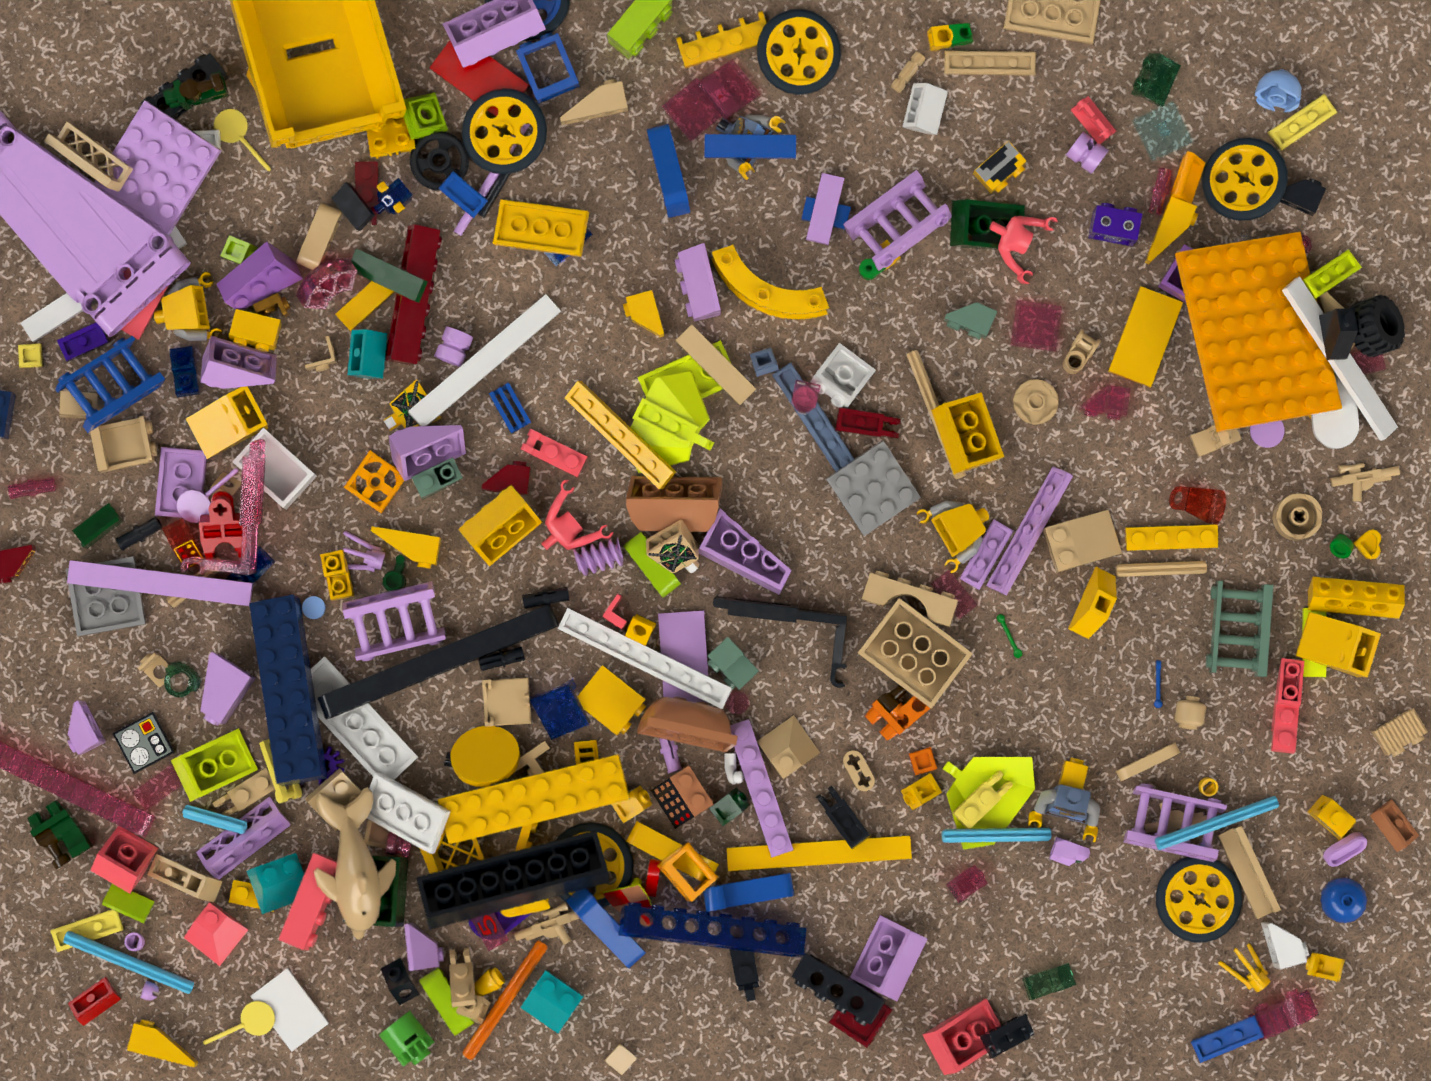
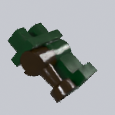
(196, 93)
(57, 828)

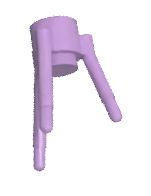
(372, 558)

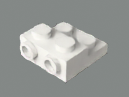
(842, 376)

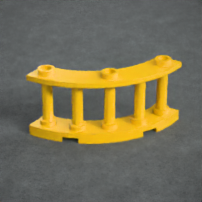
(764, 296)

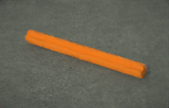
(505, 1000)

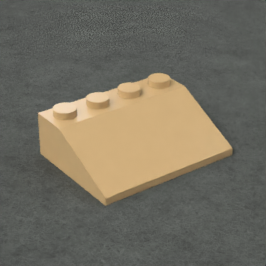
(915, 653)

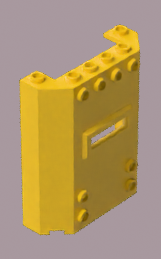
(323, 91)

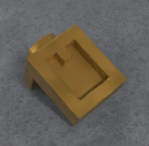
(268, 305)

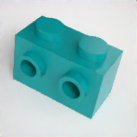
(367, 354)

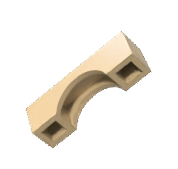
(882, 590)

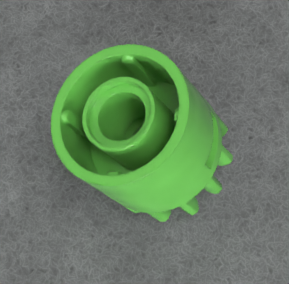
(407, 1040)

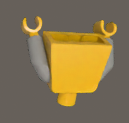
(186, 309)
(959, 528)

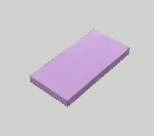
(683, 641)

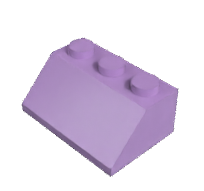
(698, 283)
(888, 958)

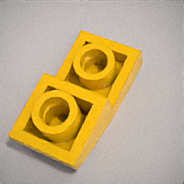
(337, 575)

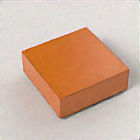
(922, 761)

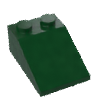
(973, 219)

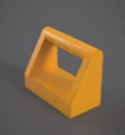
(1187, 177)
(676, 878)

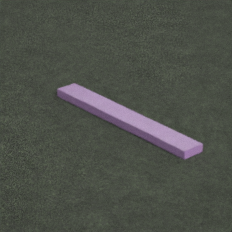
(159, 583)

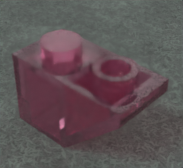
(1109, 401)

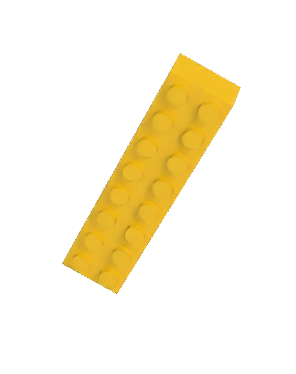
(535, 799)

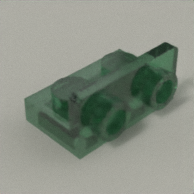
(1155, 78)

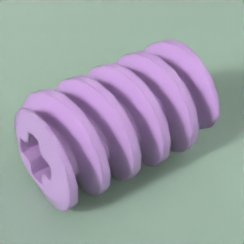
(599, 557)

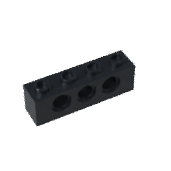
(205, 64)
(803, 978)

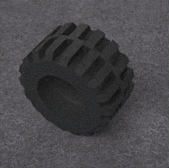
(1378, 326)

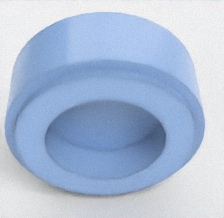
(313, 607)

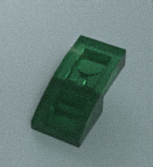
(1049, 981)

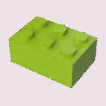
(638, 24)

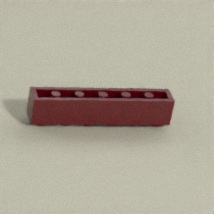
(409, 316)

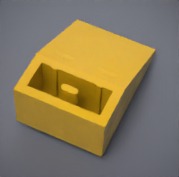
(227, 422)
(1338, 645)

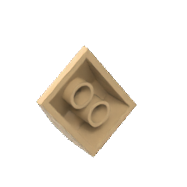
(1082, 541)

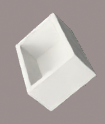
(284, 473)

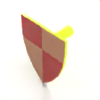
(633, 893)

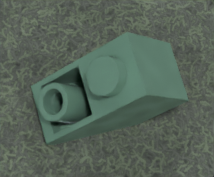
(972, 318)
(437, 478)

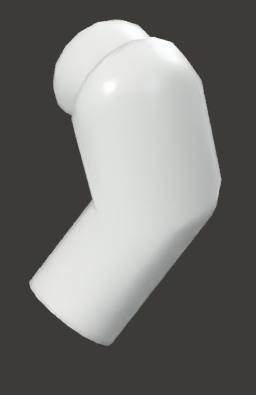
(730, 769)

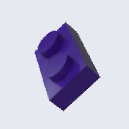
(82, 341)

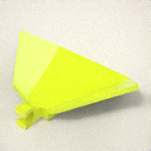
(672, 417)
(980, 769)

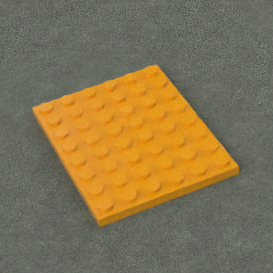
(1249, 338)

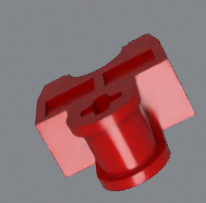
(220, 525)

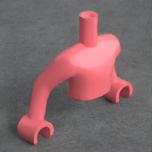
(1017, 238)
(566, 528)

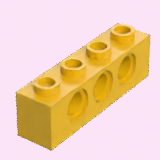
(1356, 597)

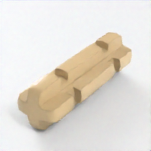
(908, 72)

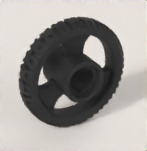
(445, 141)

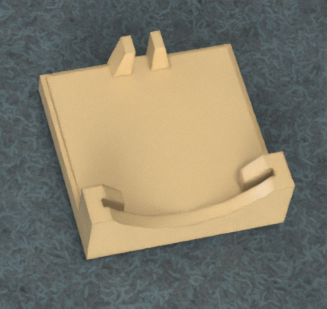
(506, 702)

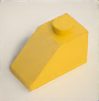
(644, 312)

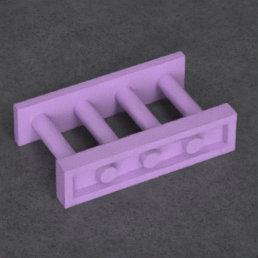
(884, 205)
(399, 599)
(1138, 837)

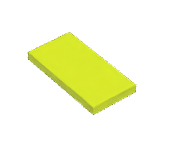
(705, 383)

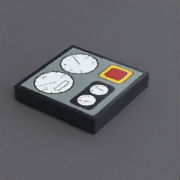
(142, 735)

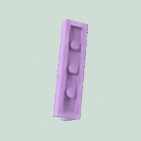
(243, 845)

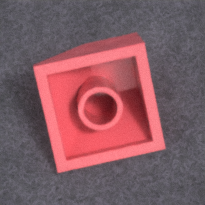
(215, 933)

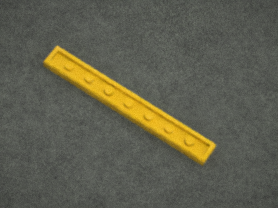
(820, 853)

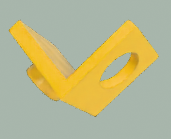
(640, 629)

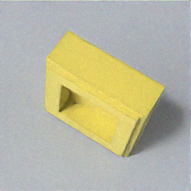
(30, 355)

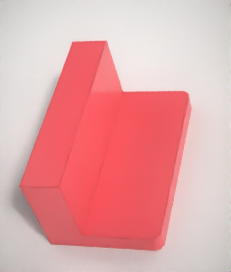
(612, 617)

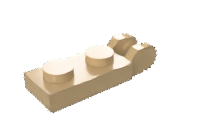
(247, 792)
(462, 980)

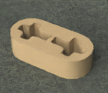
(863, 767)

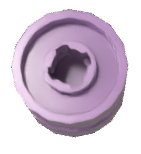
(1087, 152)
(454, 346)

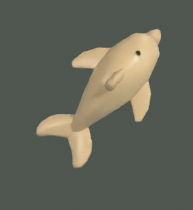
(356, 882)

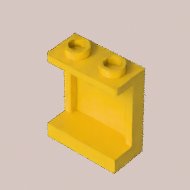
(611, 701)

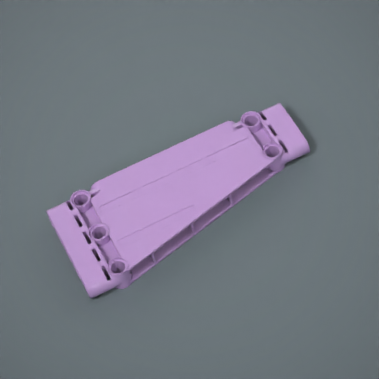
(83, 233)

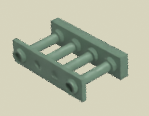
(1261, 619)

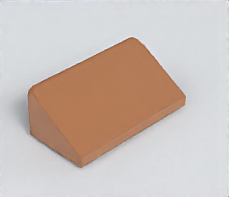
(1394, 825)

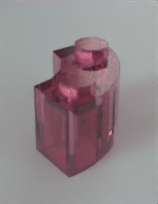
(326, 282)
(1285, 1013)

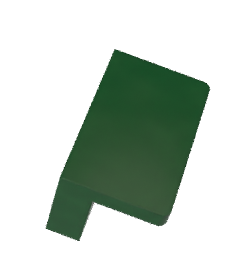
(97, 526)

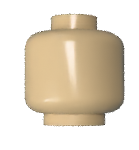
(1190, 713)

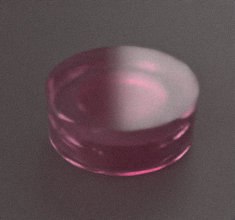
(737, 703)

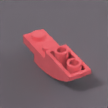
(1287, 705)

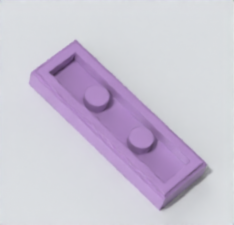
(825, 209)
(989, 551)

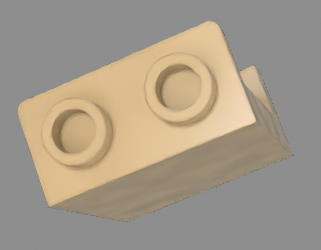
(123, 444)

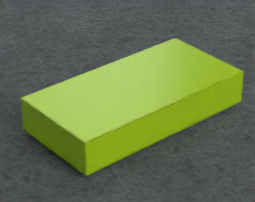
(127, 903)

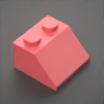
(124, 859)

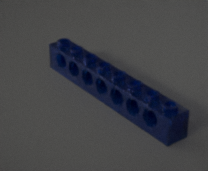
(631, 927)

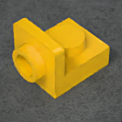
(921, 791)
(638, 802)

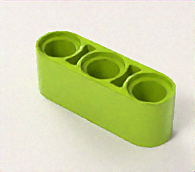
(659, 577)
(439, 992)

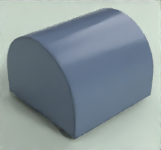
(764, 362)

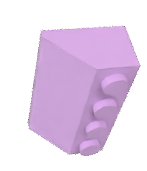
(492, 28)

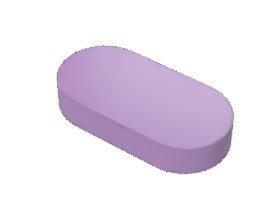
(1345, 849)

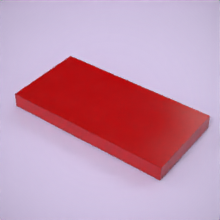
(476, 78)

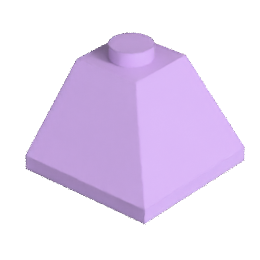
(83, 730)
(421, 949)

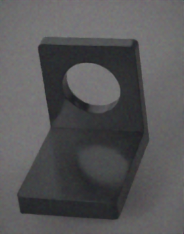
(399, 980)

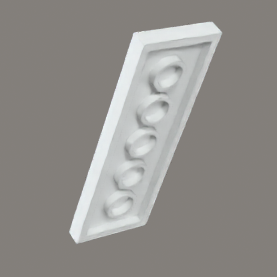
(362, 728)

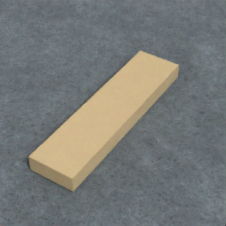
(989, 63)
(715, 364)

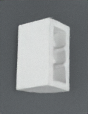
(925, 108)

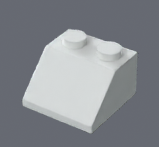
(1284, 947)

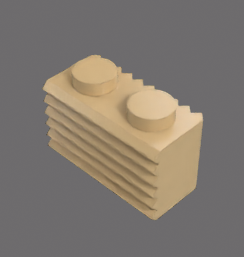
(1399, 732)

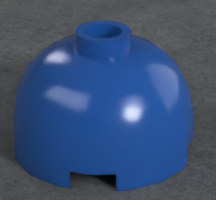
(1341, 890)

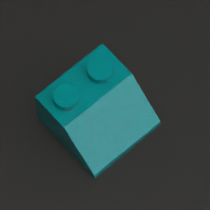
(276, 882)
(552, 1001)

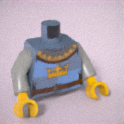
(748, 126)
(1068, 804)

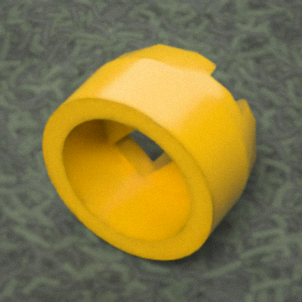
(1211, 789)

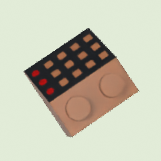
(682, 797)

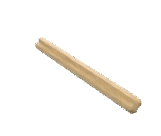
(927, 393)

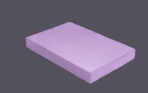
(178, 472)

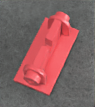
(1093, 120)

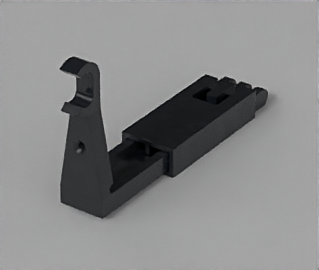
(790, 613)

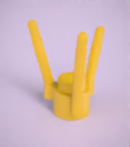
(1256, 978)

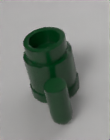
(395, 579)

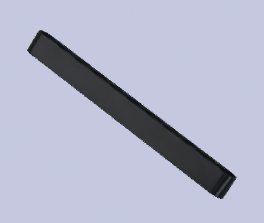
(437, 661)

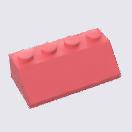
(308, 906)

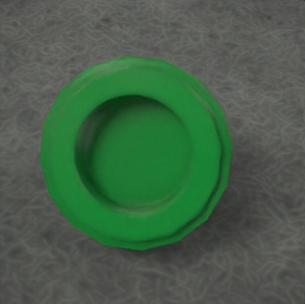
(1341, 546)

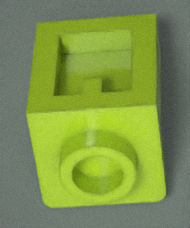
(237, 250)

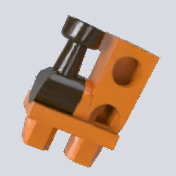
(895, 713)

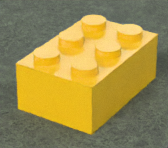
(967, 433)
(500, 525)

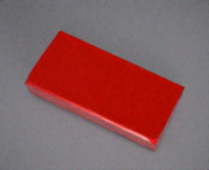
(94, 1001)

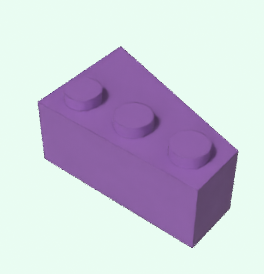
(258, 277)

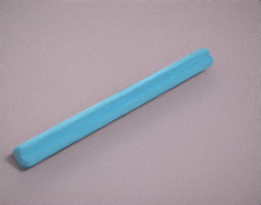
(1216, 823)
(128, 962)

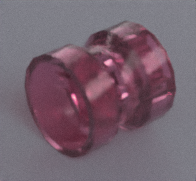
(403, 848)

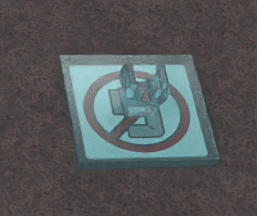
(1162, 131)

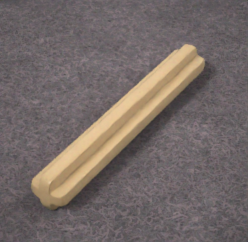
(1164, 568)

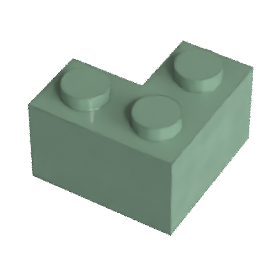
(732, 664)

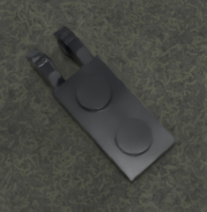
(844, 819)

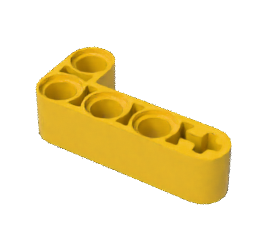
(662, 846)

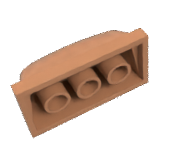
(683, 498)
(688, 724)

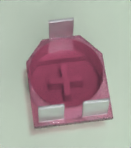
(805, 396)

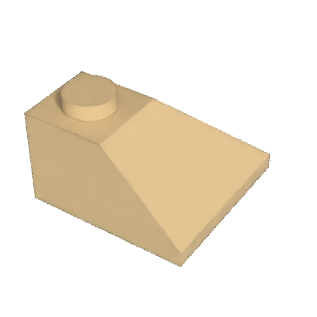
(788, 747)

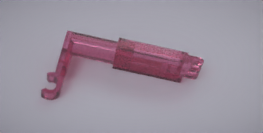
(250, 516)

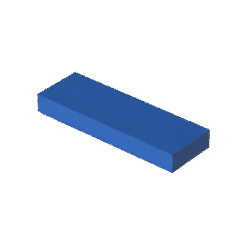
(1227, 1038)

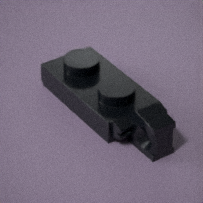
(745, 972)

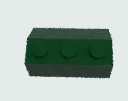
(393, 900)

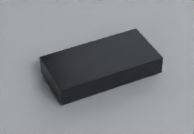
(353, 206)

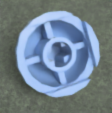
(1280, 90)

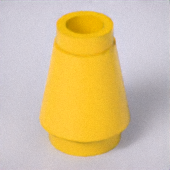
(489, 982)

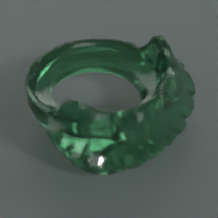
(193, 682)

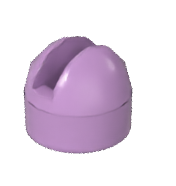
(131, 940)
(148, 989)

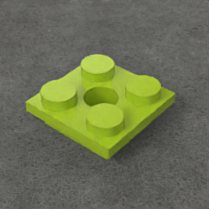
(416, 124)

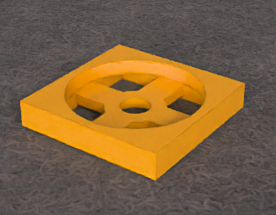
(351, 486)

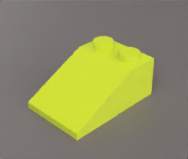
(214, 765)

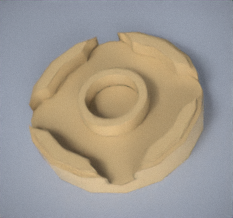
(1029, 398)

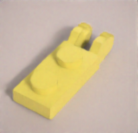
(980, 801)

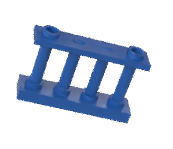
(112, 405)

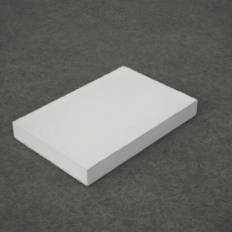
(294, 1011)

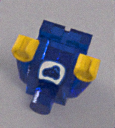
(392, 197)

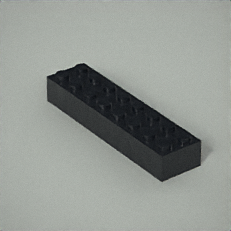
(512, 879)

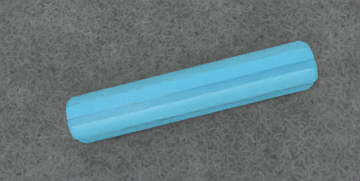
(214, 819)

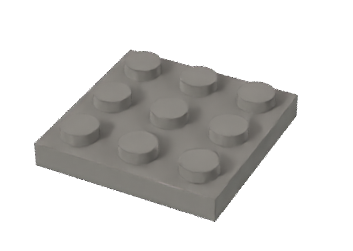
(873, 488)
(105, 608)

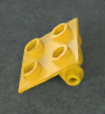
(390, 139)

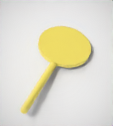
(233, 128)
(256, 1019)

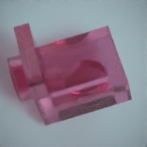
(966, 883)

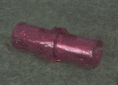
(1160, 191)
(31, 488)

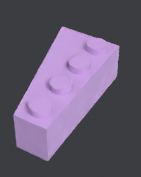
(739, 552)

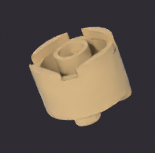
(1310, 520)

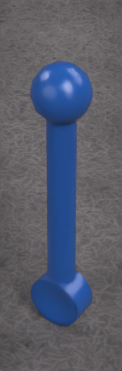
(1158, 703)

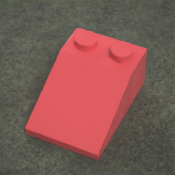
(957, 1040)

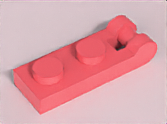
(554, 453)

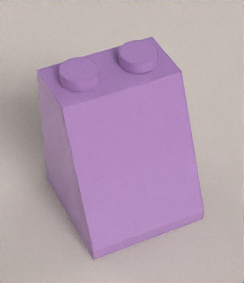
(223, 689)

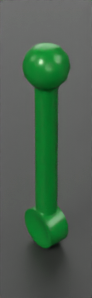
(1017, 652)

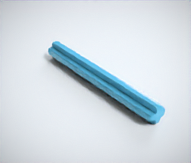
(996, 835)

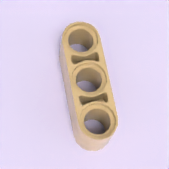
(318, 237)

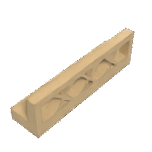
(83, 161)
(1249, 872)

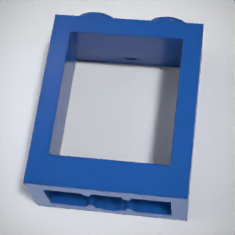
(557, 88)

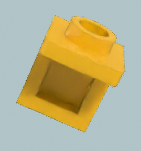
(1324, 966)

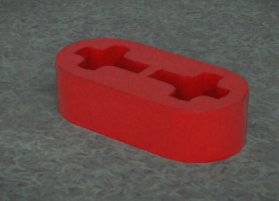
(652, 878)

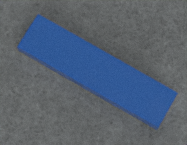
(750, 146)

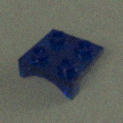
(560, 710)

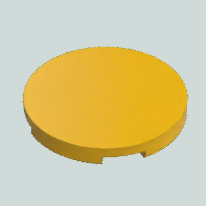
(485, 756)

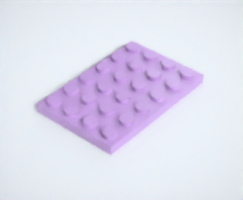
(166, 167)

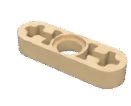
(1148, 762)

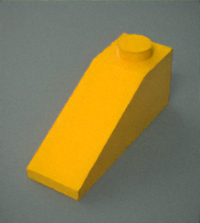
(1174, 222)
(417, 547)
(154, 1042)

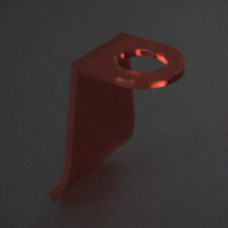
(1200, 502)

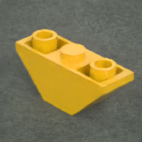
(1095, 604)

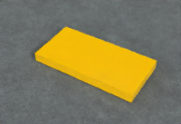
(541, 228)
(1145, 336)

